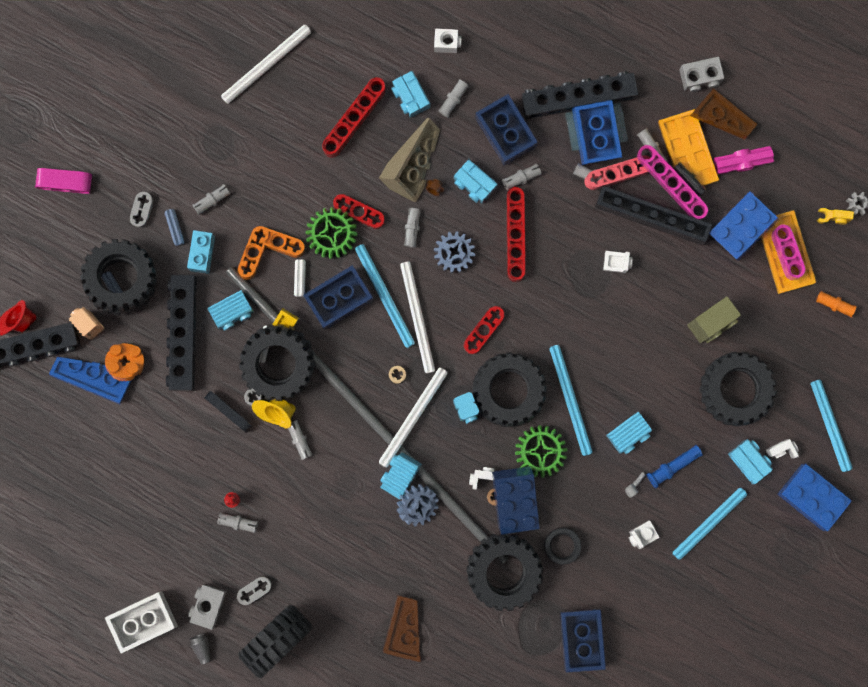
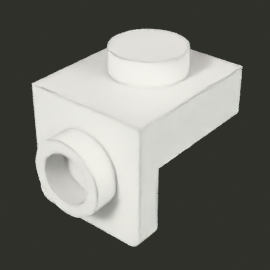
(617, 262)
(485, 474)

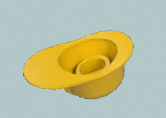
(274, 411)

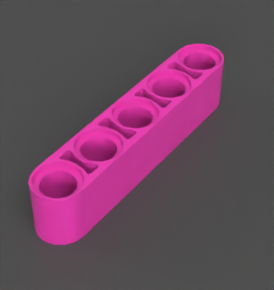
(668, 173)

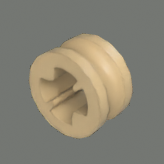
(400, 369)

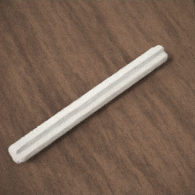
(266, 64)
(417, 317)
(413, 417)

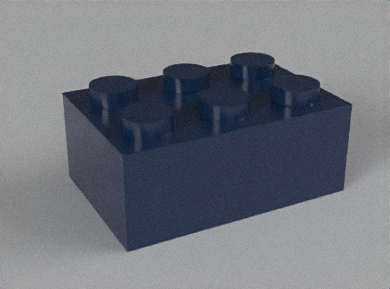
(506, 129)
(338, 297)
(515, 500)
(582, 640)

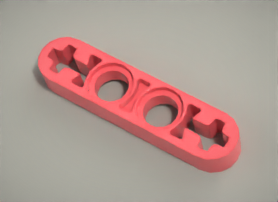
(618, 171)

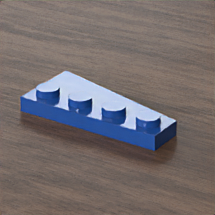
(90, 377)

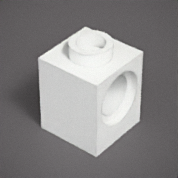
(440, 46)

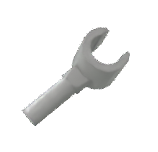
(631, 489)

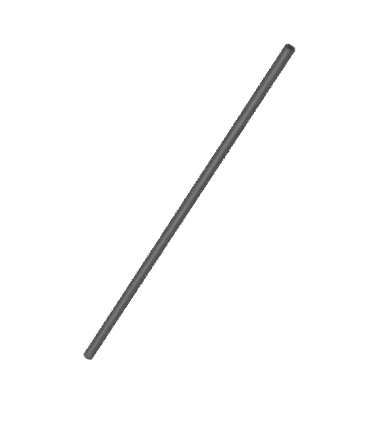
(367, 415)

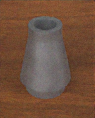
(201, 648)

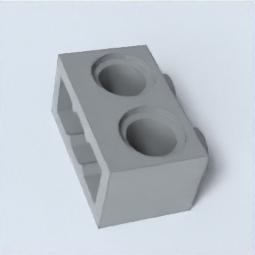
(700, 70)

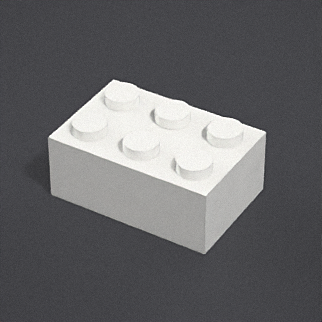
(141, 622)

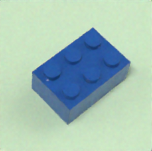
(597, 132)
(743, 226)
(814, 497)

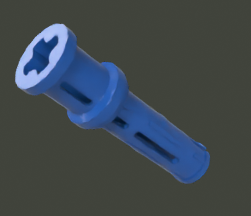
(667, 470)

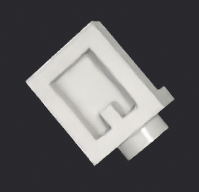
(779, 449)
(643, 535)

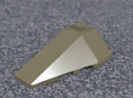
(408, 166)

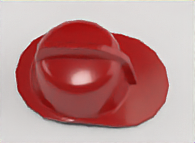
(16, 318)

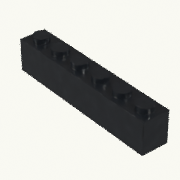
(653, 215)

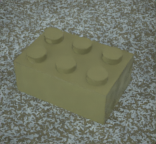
(714, 321)

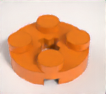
(120, 352)

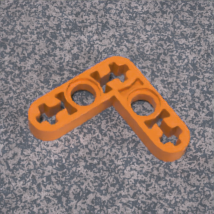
(267, 242)

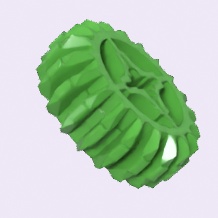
(323, 234)
(540, 434)

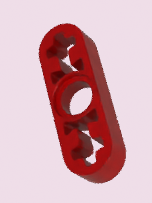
(373, 213)
(471, 338)

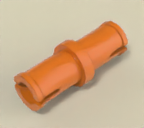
(836, 304)

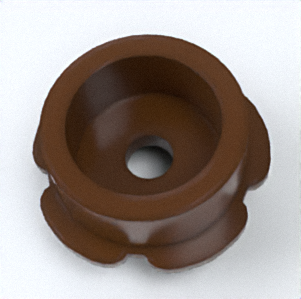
(434, 187)

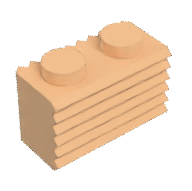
(86, 323)

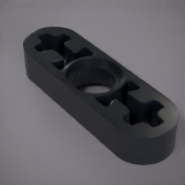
(229, 412)

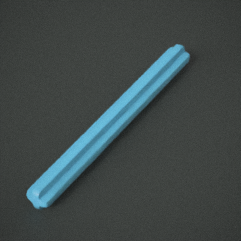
(384, 295)
(570, 400)

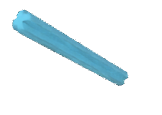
(831, 425)
(709, 523)

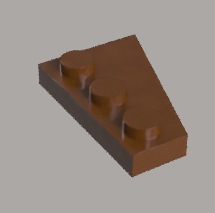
(724, 115)
(402, 634)

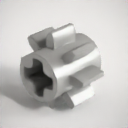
(860, 198)

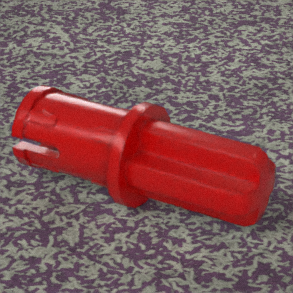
(231, 499)

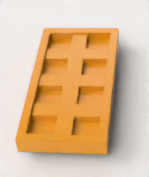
(687, 145)
(782, 283)

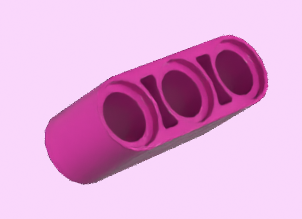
(63, 180)
(787, 262)

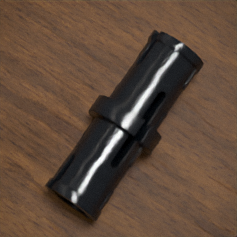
(690, 179)

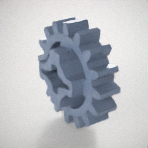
(448, 263)
(417, 506)

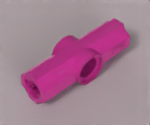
(743, 160)

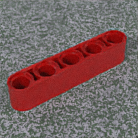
(355, 108)
(518, 225)

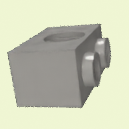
(204, 618)

